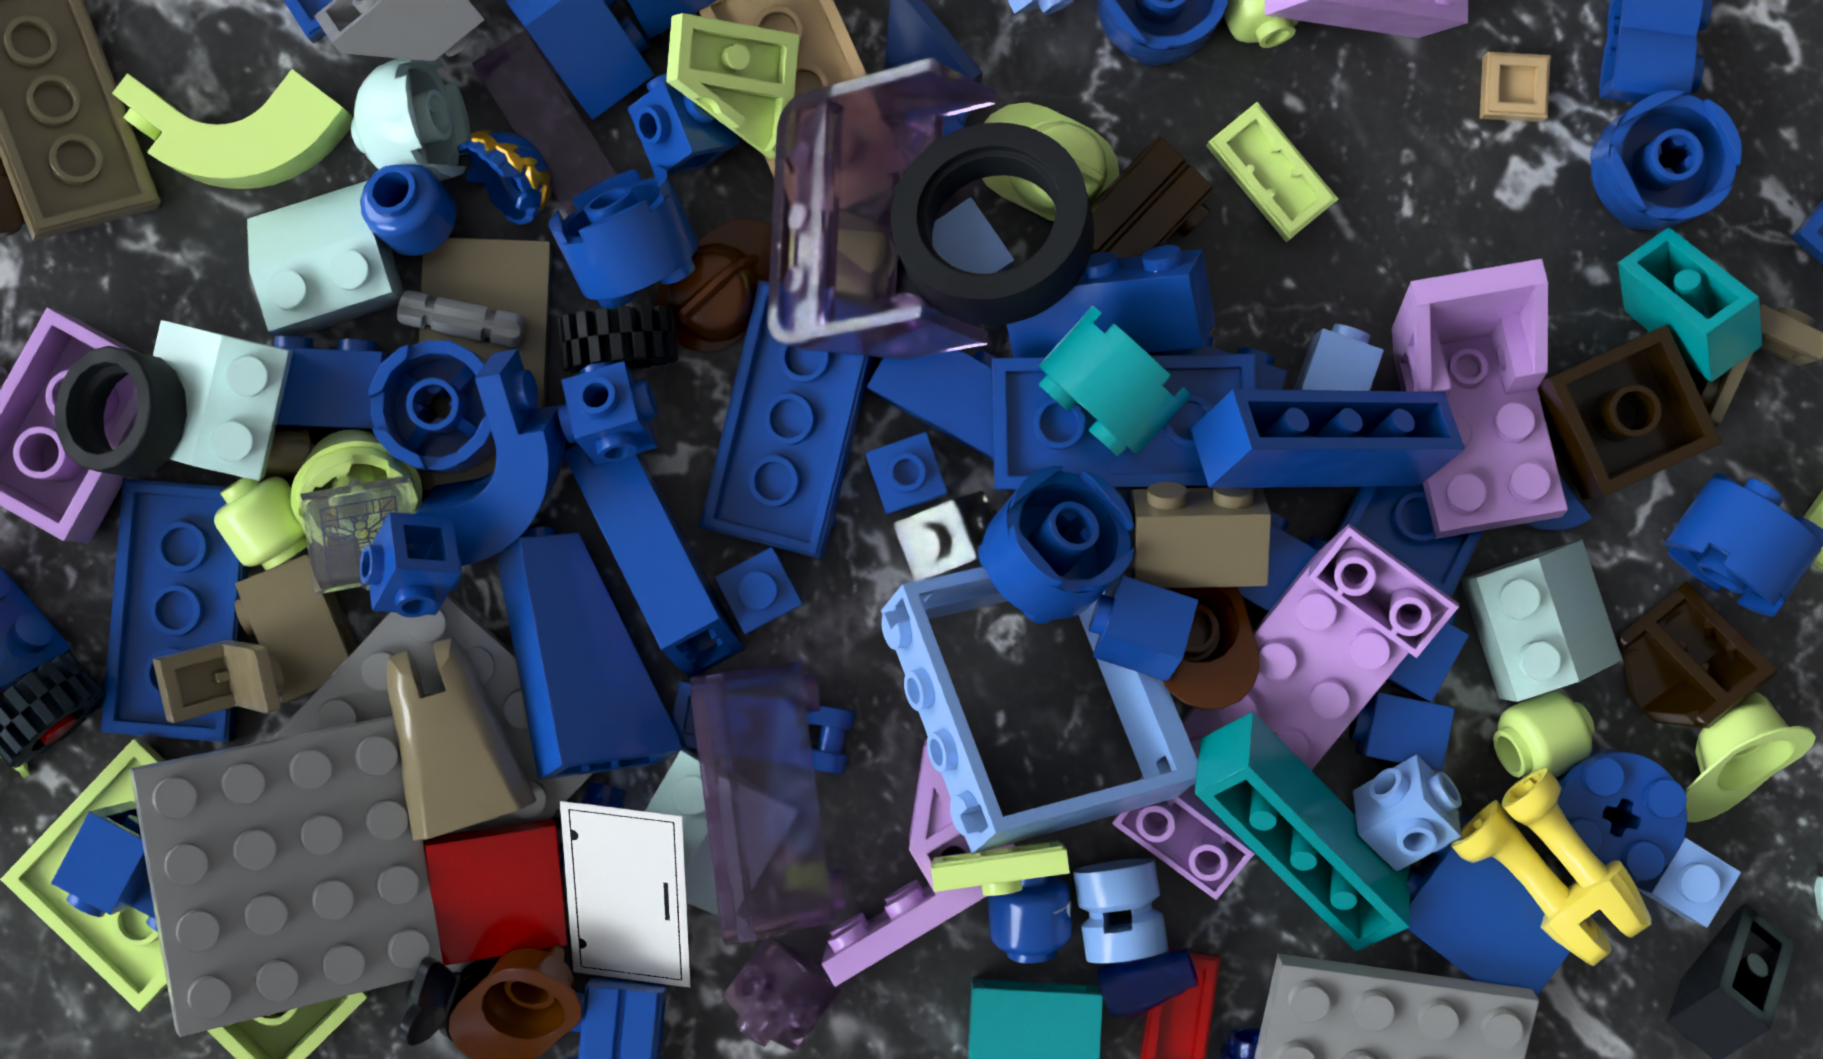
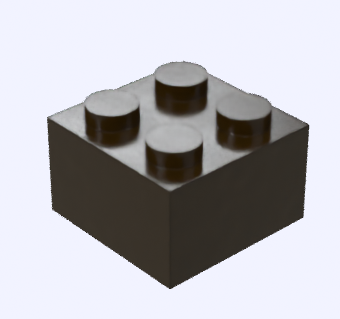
(1626, 414)

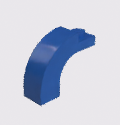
(529, 456)

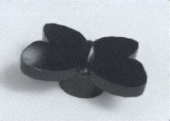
(434, 996)

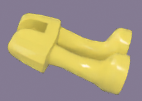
(1566, 909)

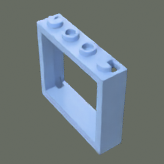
(1140, 700)

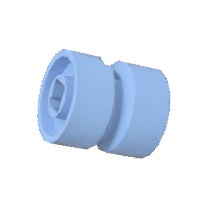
(1115, 888)

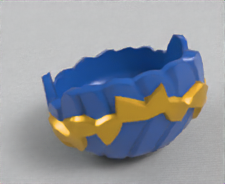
(511, 173)

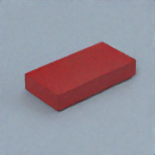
(1183, 1024)

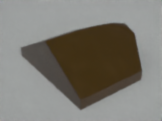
(1689, 662)

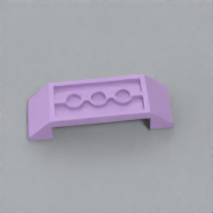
(1320, 663)

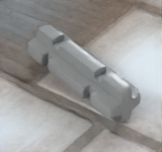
(461, 319)

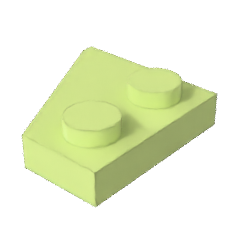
(735, 74)

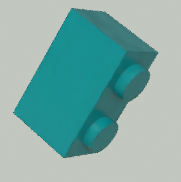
(1702, 304)
(1034, 1020)

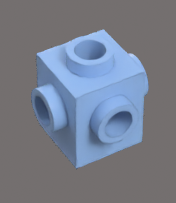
(1407, 812)

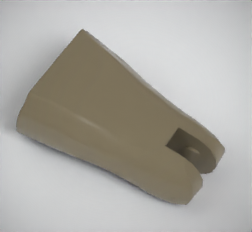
(452, 747)

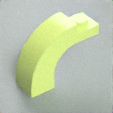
(262, 150)

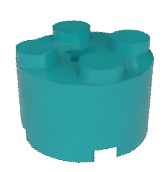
(1112, 382)

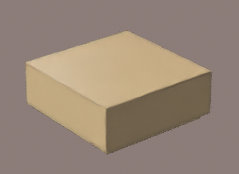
(1515, 86)

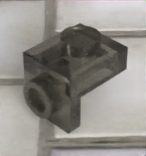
(945, 535)

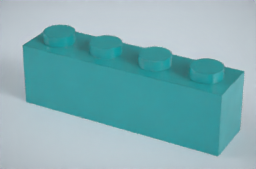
(1301, 831)

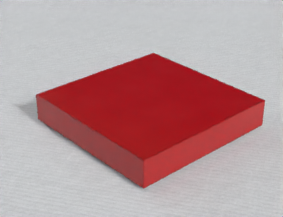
(496, 890)

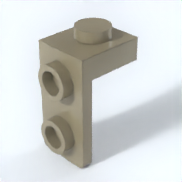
(1784, 334)
(218, 679)

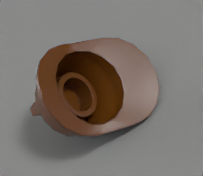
(719, 295)
(1219, 653)
(518, 1007)

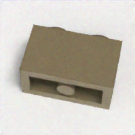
(1200, 536)
(295, 625)

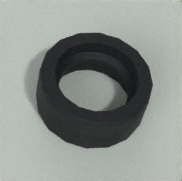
(83, 403)

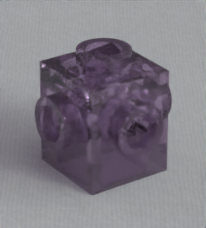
(779, 995)

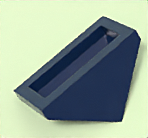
(918, 34)

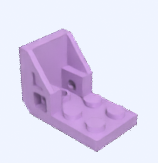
(1486, 348)
(911, 908)

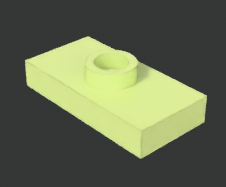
(1271, 172)
(999, 869)

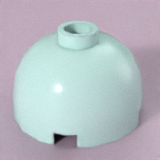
(411, 118)

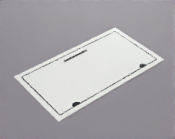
(626, 893)

